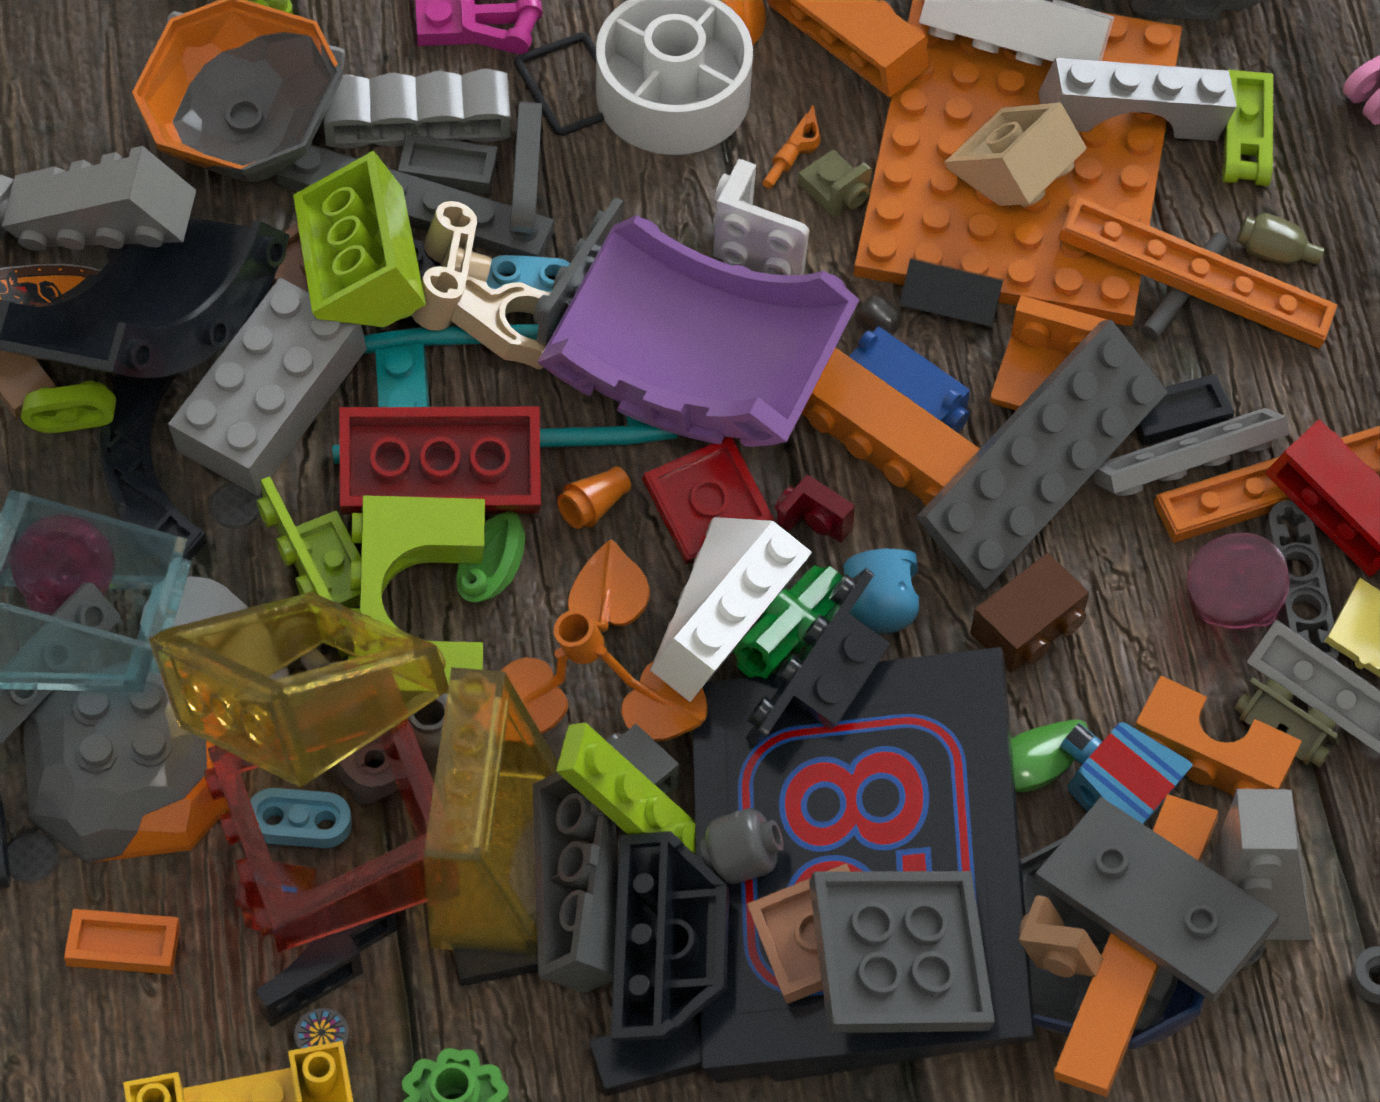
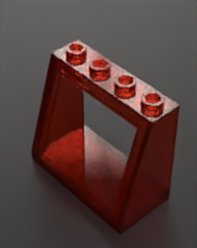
(354, 898)

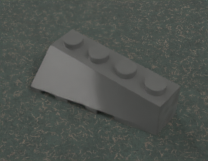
(574, 886)

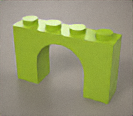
(412, 532)

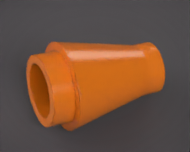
(590, 499)

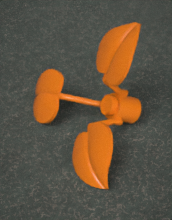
(604, 593)

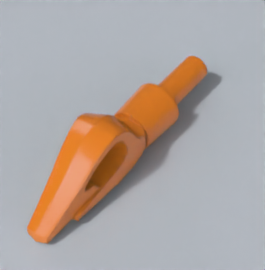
(795, 145)

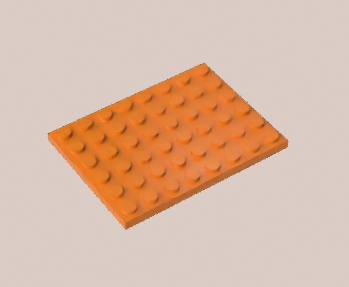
(939, 218)

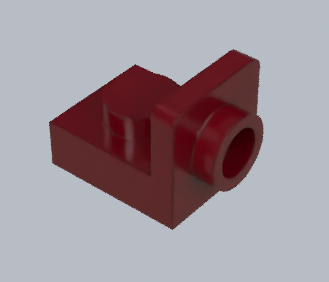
(819, 506)

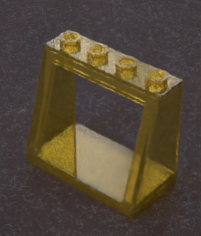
(308, 720)
(483, 818)

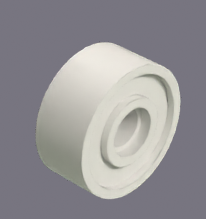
(673, 73)

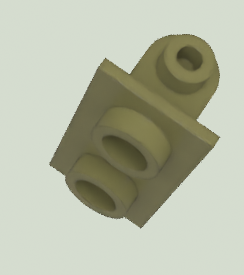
(1273, 707)

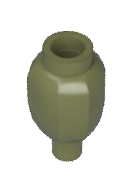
(1277, 240)

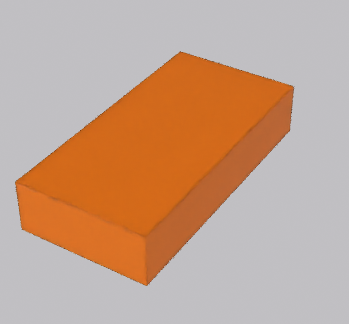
(122, 941)

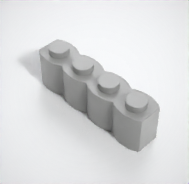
(426, 105)

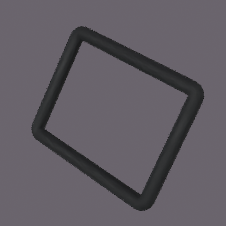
(537, 95)

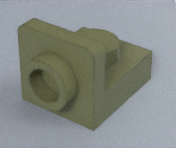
(836, 183)

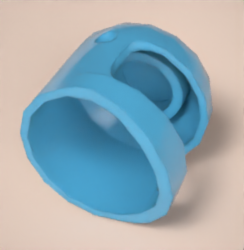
(889, 598)

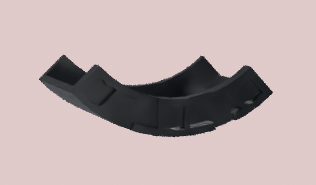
(153, 305)

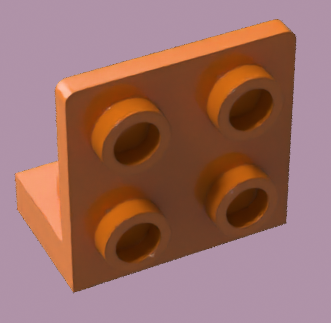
(1038, 344)

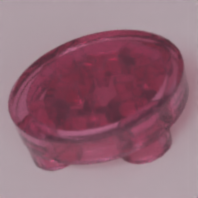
(57, 558)
(1238, 581)

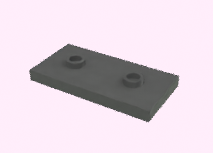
(1157, 899)

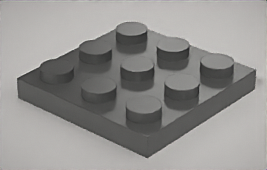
(900, 952)

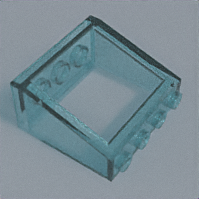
(70, 656)

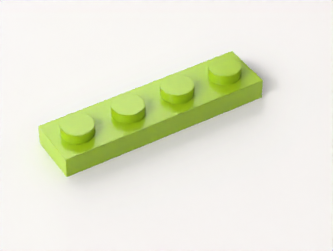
(620, 787)

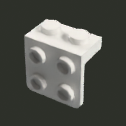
(752, 234)

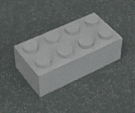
(266, 388)

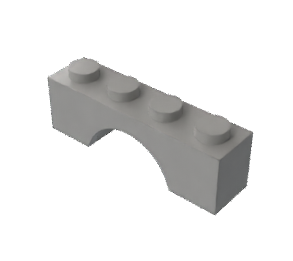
(1092, 91)

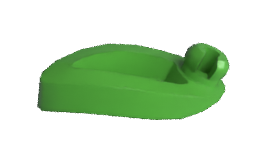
(501, 559)
(1038, 755)

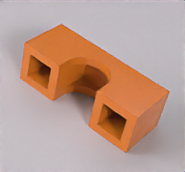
(1253, 762)

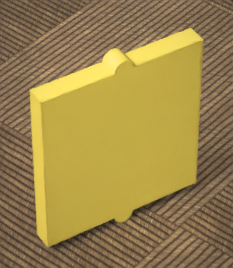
(1358, 627)

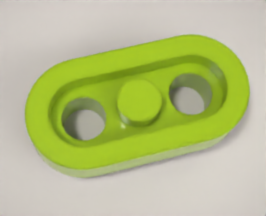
(69, 407)

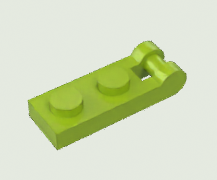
(1250, 129)

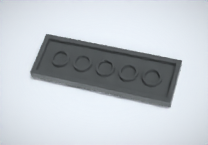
(1042, 455)

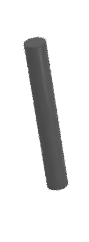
(1175, 298)

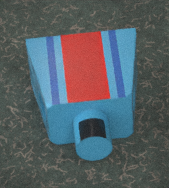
(1123, 769)

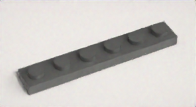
(423, 199)

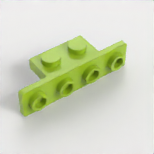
(316, 548)

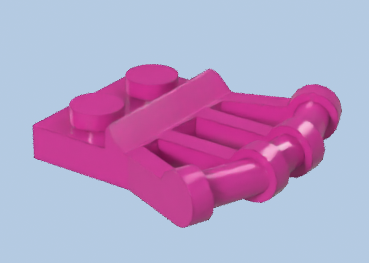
(465, 23)

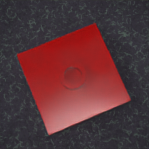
(702, 487)

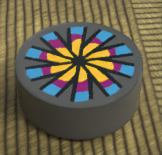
(321, 1027)

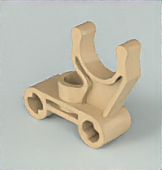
(460, 292)

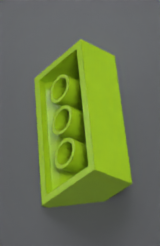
(359, 246)

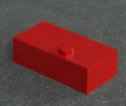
(441, 455)

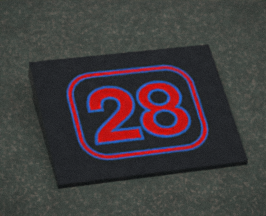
(900, 784)

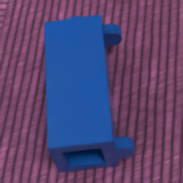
(914, 377)

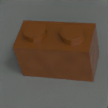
(1031, 612)

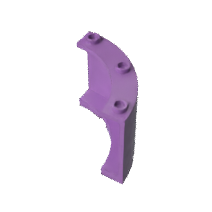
(697, 339)

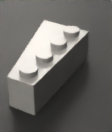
(100, 204)
(1264, 858)

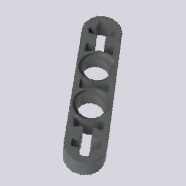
(526, 168)
(1307, 588)

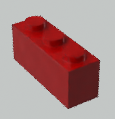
(1333, 492)

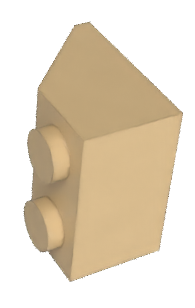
(1019, 153)

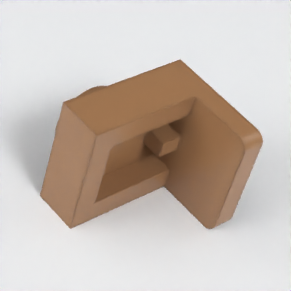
(1057, 947)

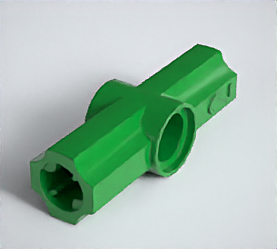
(785, 622)

